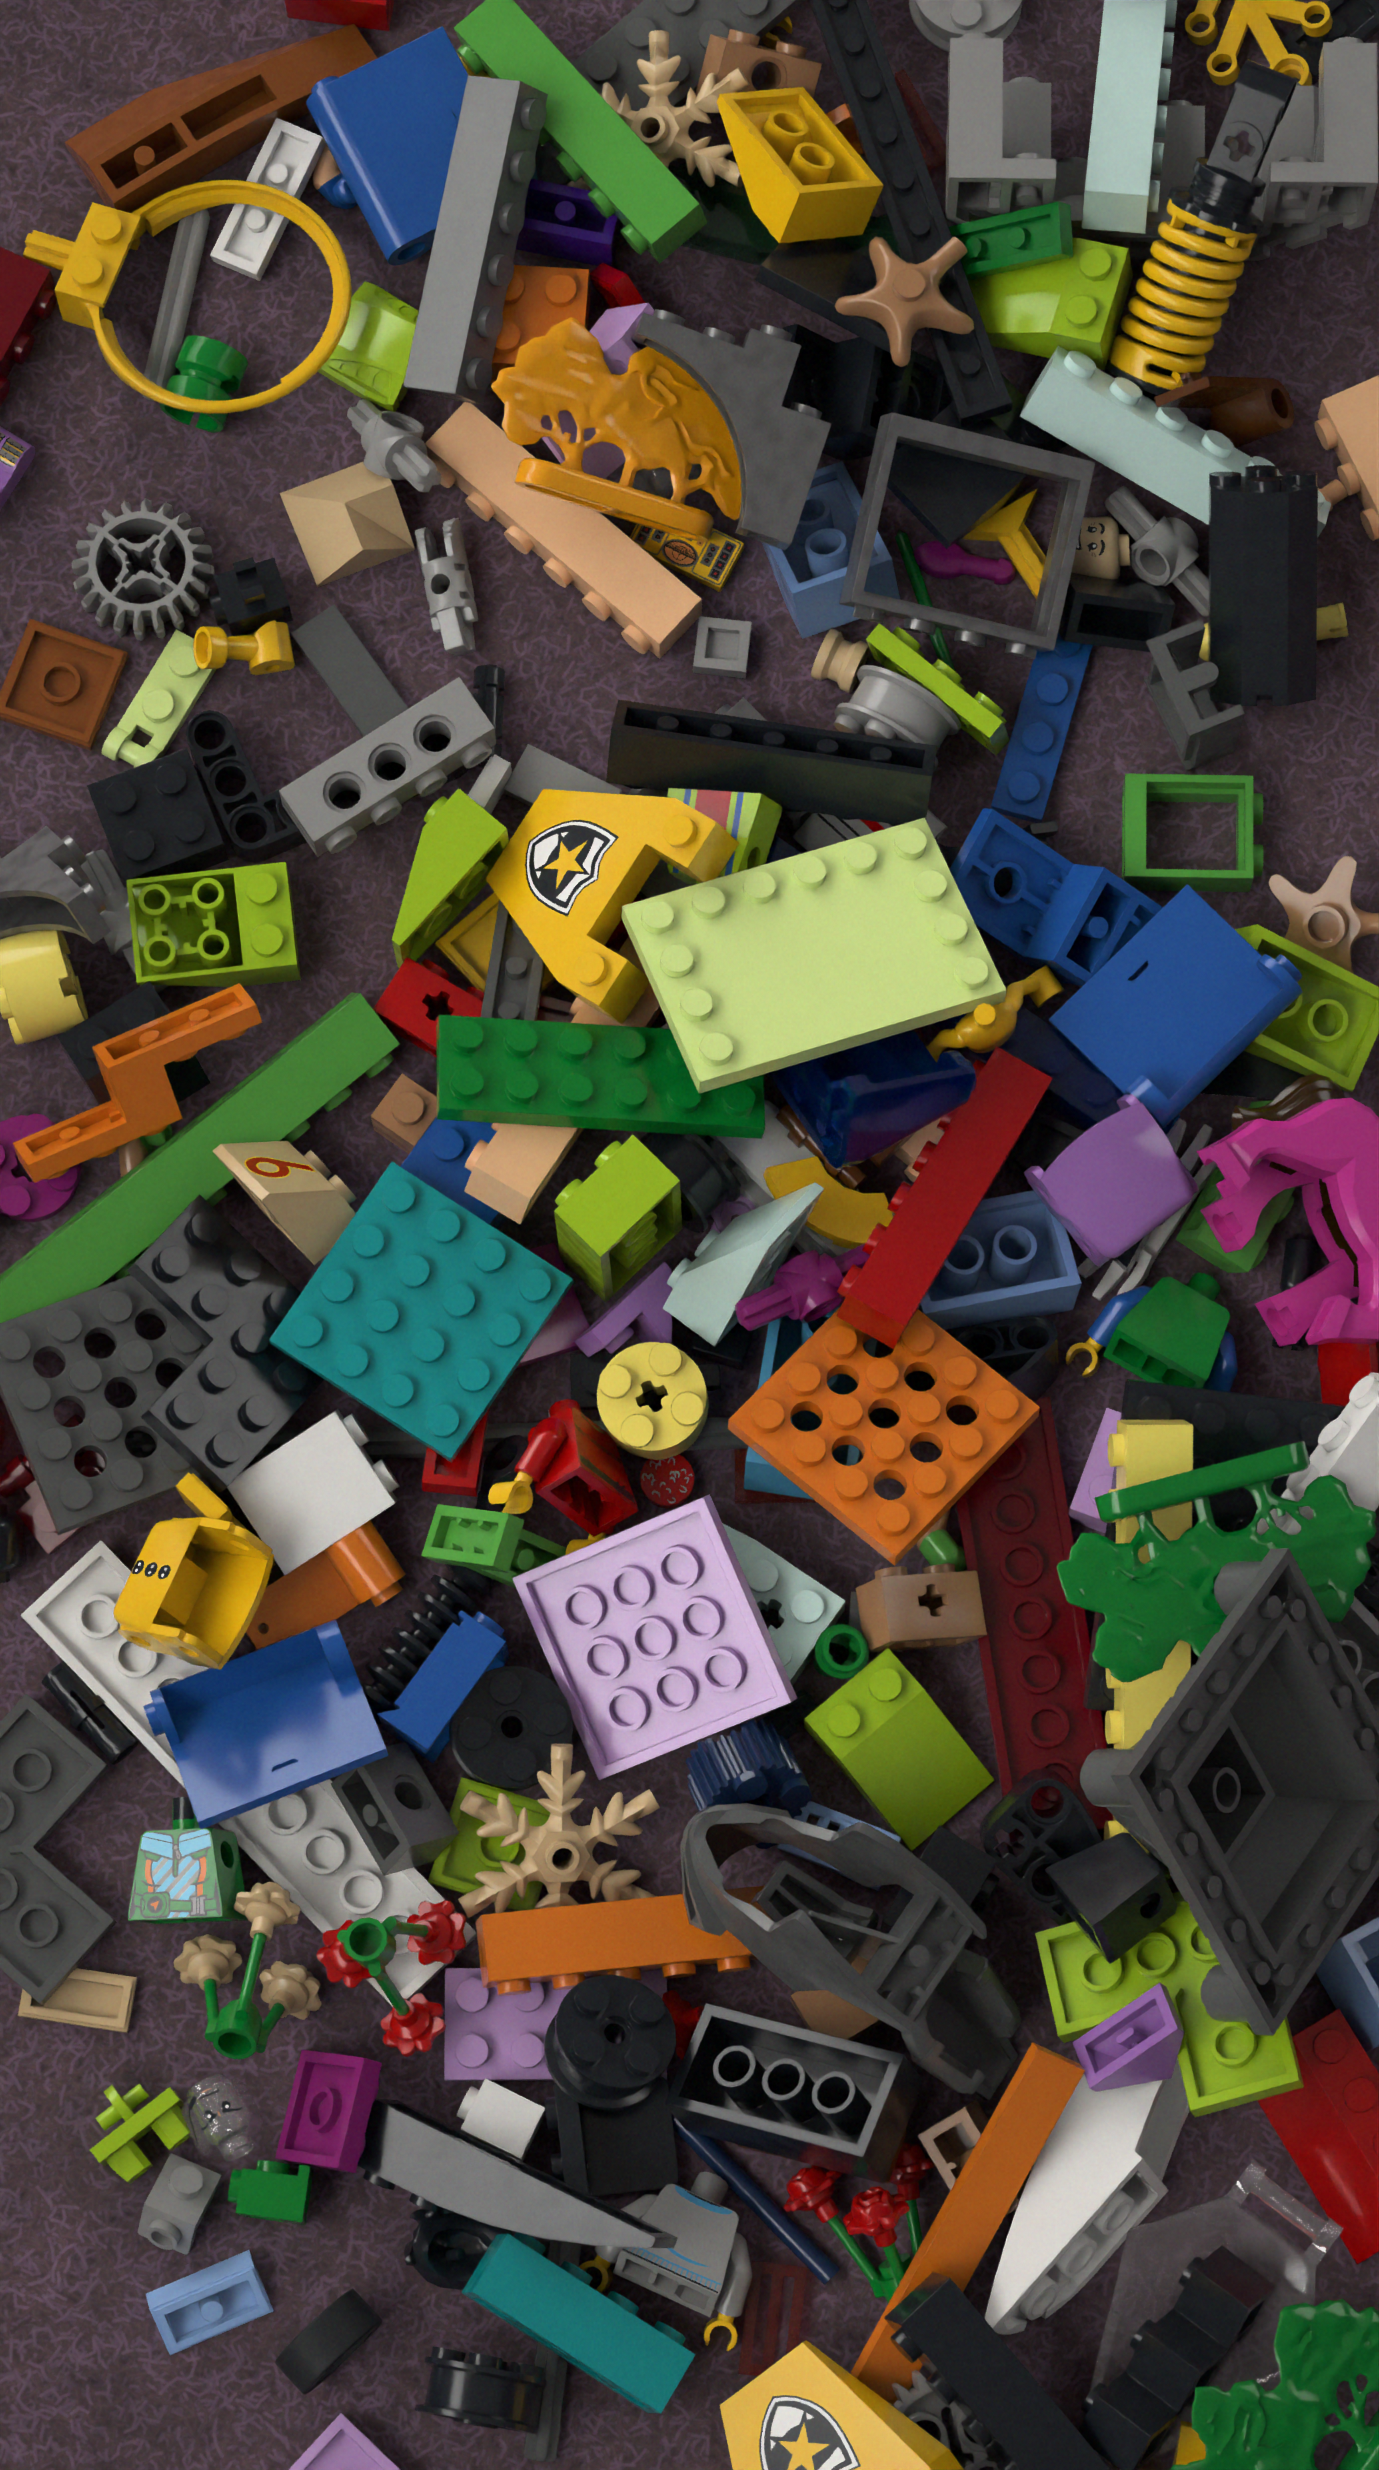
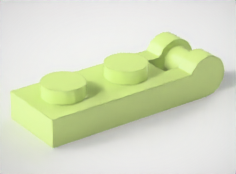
(160, 704)

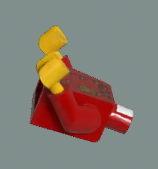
(573, 1470)

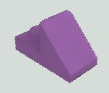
(636, 1313)

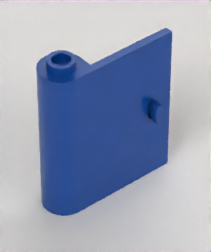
(395, 138)
(1182, 1016)
(267, 1724)

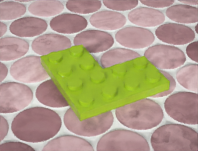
(1217, 2059)

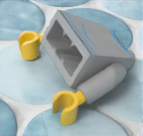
(705, 2266)

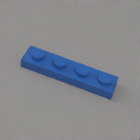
(1041, 731)

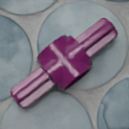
(800, 1289)

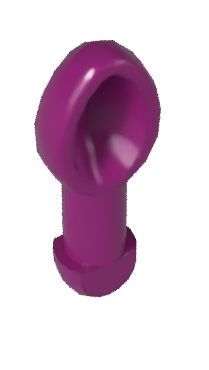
(954, 561)

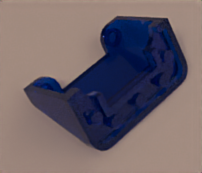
(874, 1095)

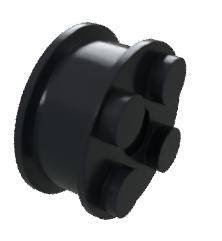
(701, 1172)
(516, 1696)
(609, 2042)
(482, 2390)

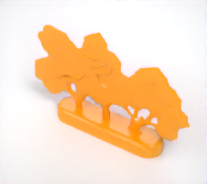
(648, 412)

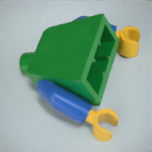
(1166, 1335)

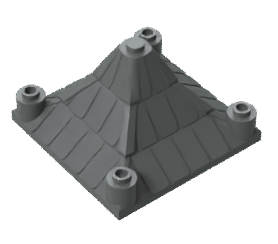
(1258, 1791)

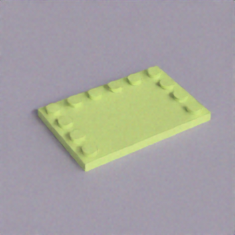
(812, 954)

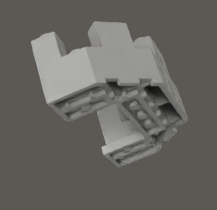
(1314, 172)

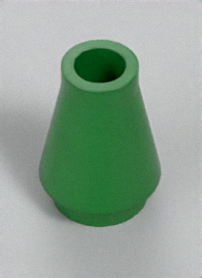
(849, 1645)

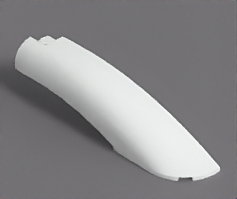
(1085, 2194)

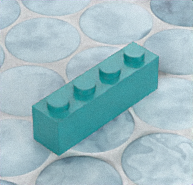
(579, 2322)

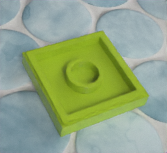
(470, 1853)

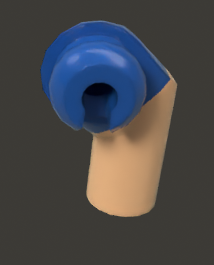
(331, 183)

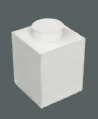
(501, 2118)

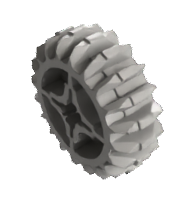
(119, 603)

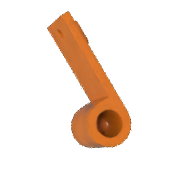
(327, 1587)

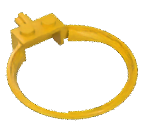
(103, 243)

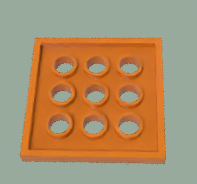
(849, 1491)

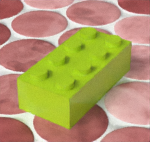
(617, 1216)

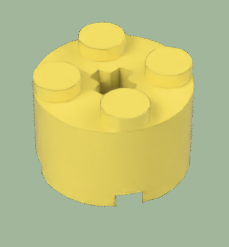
(39, 986)
(667, 1372)

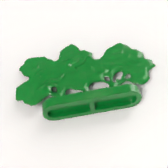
(1173, 1593)
(1284, 2425)

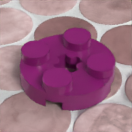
(27, 1199)

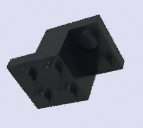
(857, 385)

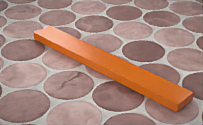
(977, 2201)

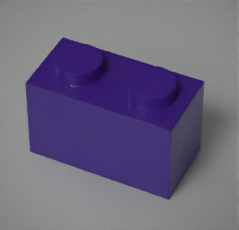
(567, 225)

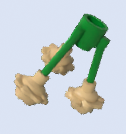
(287, 1988)

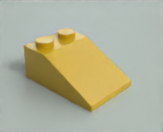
(797, 166)

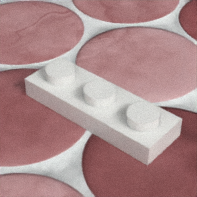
(252, 230)

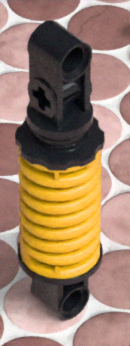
(1204, 244)

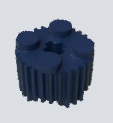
(748, 1769)

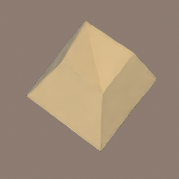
(347, 522)

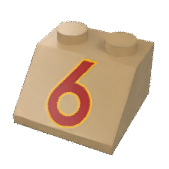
(292, 1192)

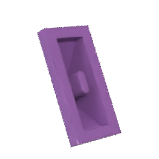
(1133, 2044)

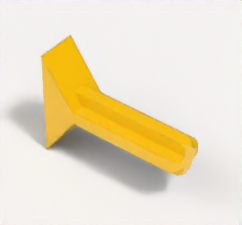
(1019, 544)

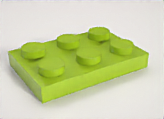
(977, 715)

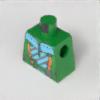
(186, 1873)

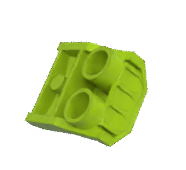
(374, 347)

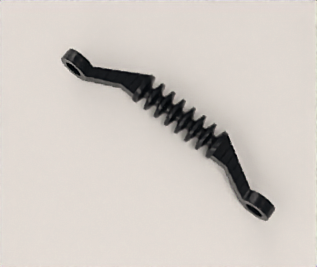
(453, 1593)

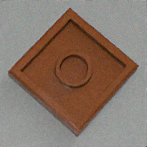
(61, 684)

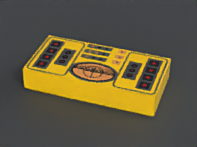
(701, 561)

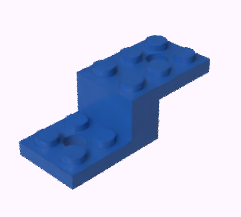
(1055, 909)

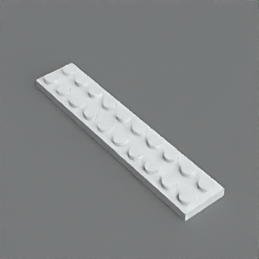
(296, 1840)

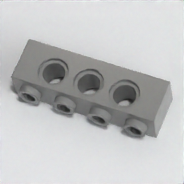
(445, 712)

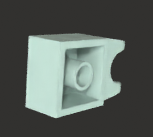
(802, 1602)

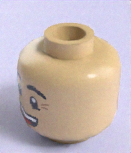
(1101, 548)

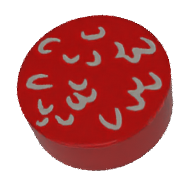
(667, 1481)

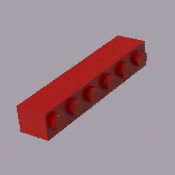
(942, 1199)

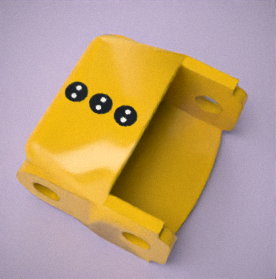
(194, 1589)

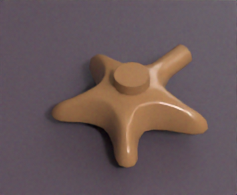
(908, 296)
(1328, 918)

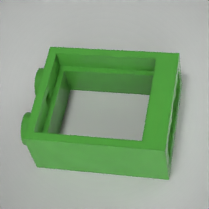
(1190, 788)

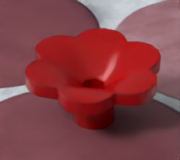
(684, 2018)

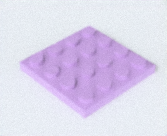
(654, 1637)

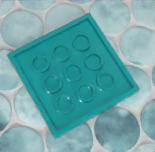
(421, 1311)

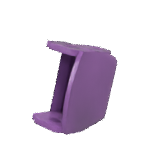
(1114, 1182)

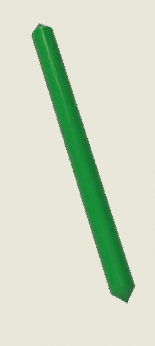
(922, 594)

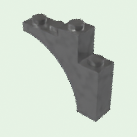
(747, 384)
(48, 889)

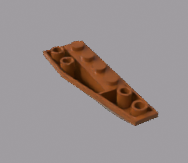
(208, 118)

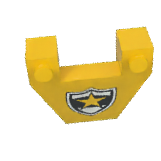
(582, 862)
(823, 2418)

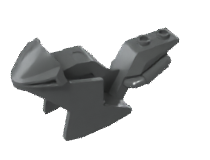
(807, 1935)

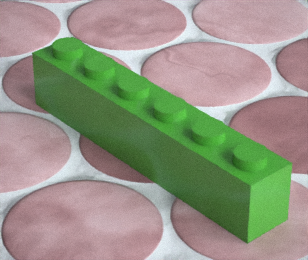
(584, 130)

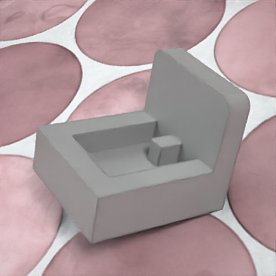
(177, 2204)

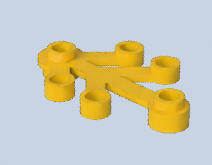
(1255, 16)

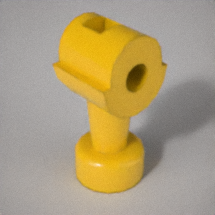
(265, 650)

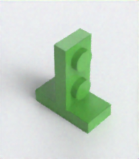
(487, 1543)

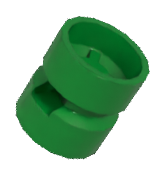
(206, 373)

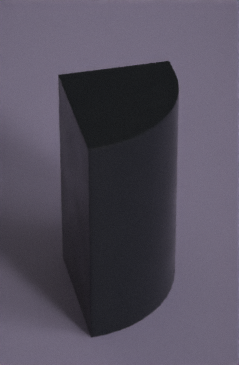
(1115, 612)

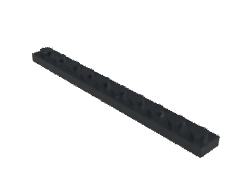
(909, 198)

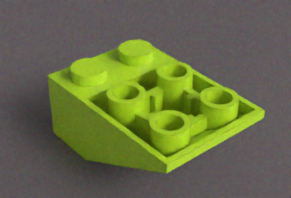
(214, 927)

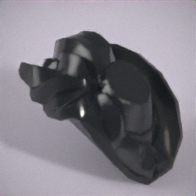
(448, 2246)

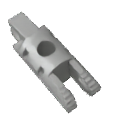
(451, 609)

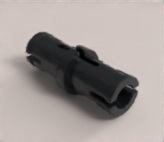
(114, 1738)

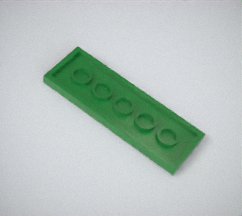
(583, 1079)

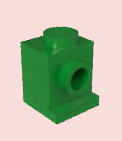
(272, 2192)

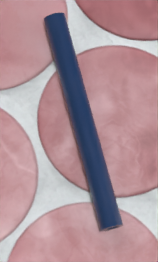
(759, 2203)

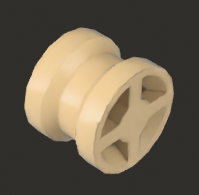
(840, 660)

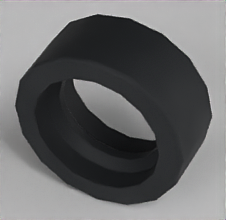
(328, 2341)

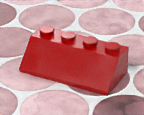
(1335, 2129)

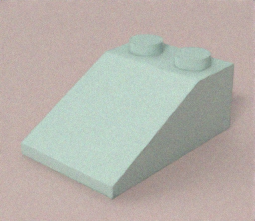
(737, 1263)

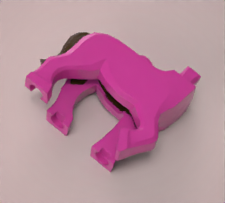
(1331, 1150)

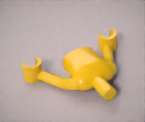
(995, 1024)

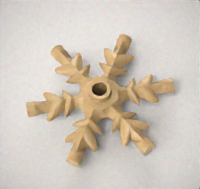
(674, 122)
(556, 1833)

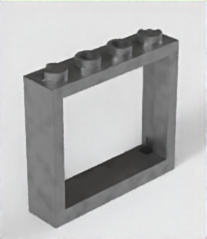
(1076, 480)

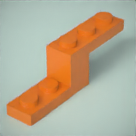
(137, 1083)

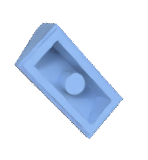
(209, 2302)

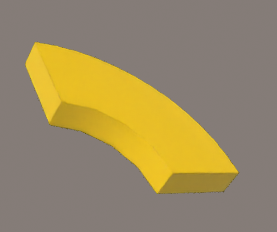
(840, 1211)

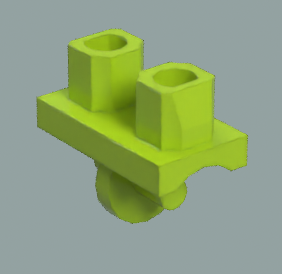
(119, 2147)

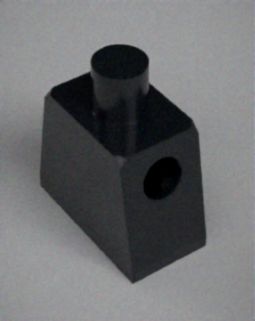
(1114, 1893)

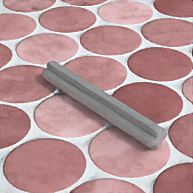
(177, 298)

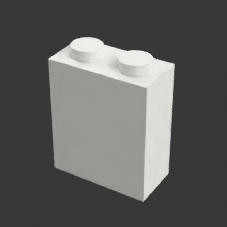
(314, 1490)

